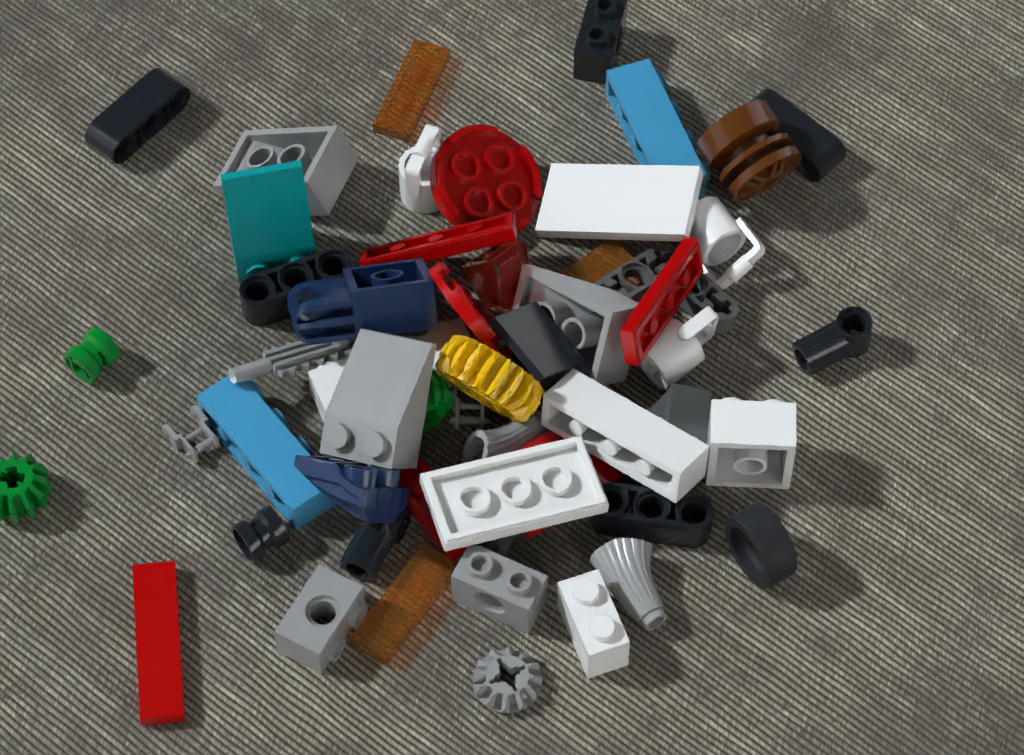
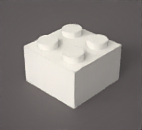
(751, 443)

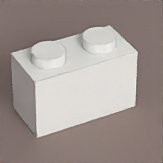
(593, 623)

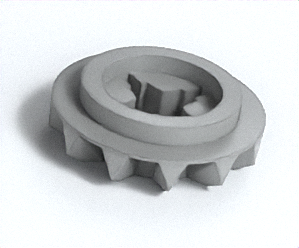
(500, 695)

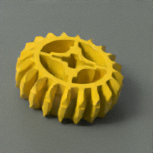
(489, 378)

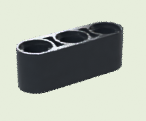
(137, 115)
(818, 146)
(275, 284)
(665, 529)

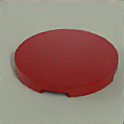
(484, 176)
(468, 309)

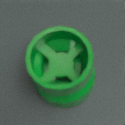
(91, 355)

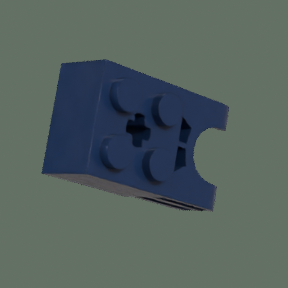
(371, 297)

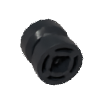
(260, 533)

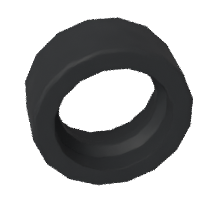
(761, 545)

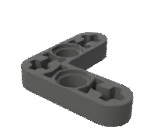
(642, 268)

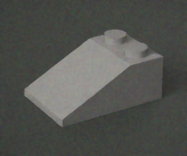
(322, 150)
(585, 315)
(380, 401)

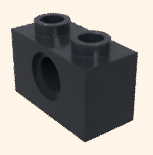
(599, 39)

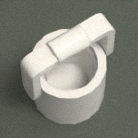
(415, 172)
(722, 238)
(679, 348)

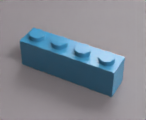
(650, 118)
(263, 447)

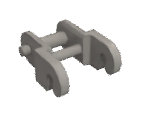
(467, 420)
(179, 441)

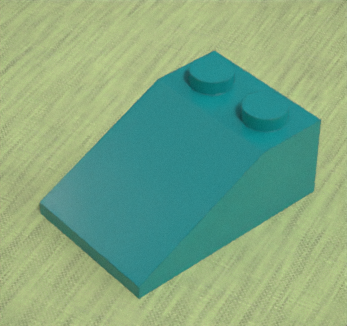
(267, 216)

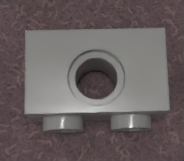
(499, 587)
(322, 596)

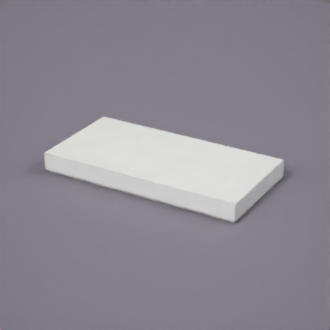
(619, 202)
(513, 493)

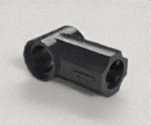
(833, 342)
(372, 544)

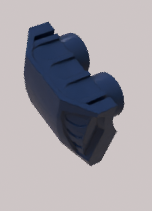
(357, 487)

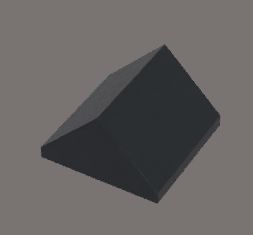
(538, 343)

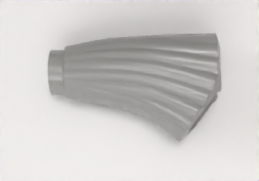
(502, 438)
(628, 575)

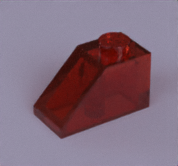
(496, 273)

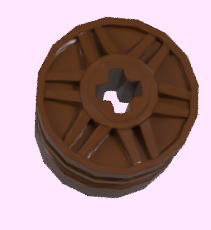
(748, 150)

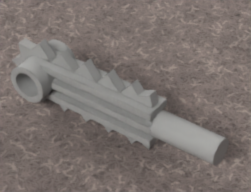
(291, 359)

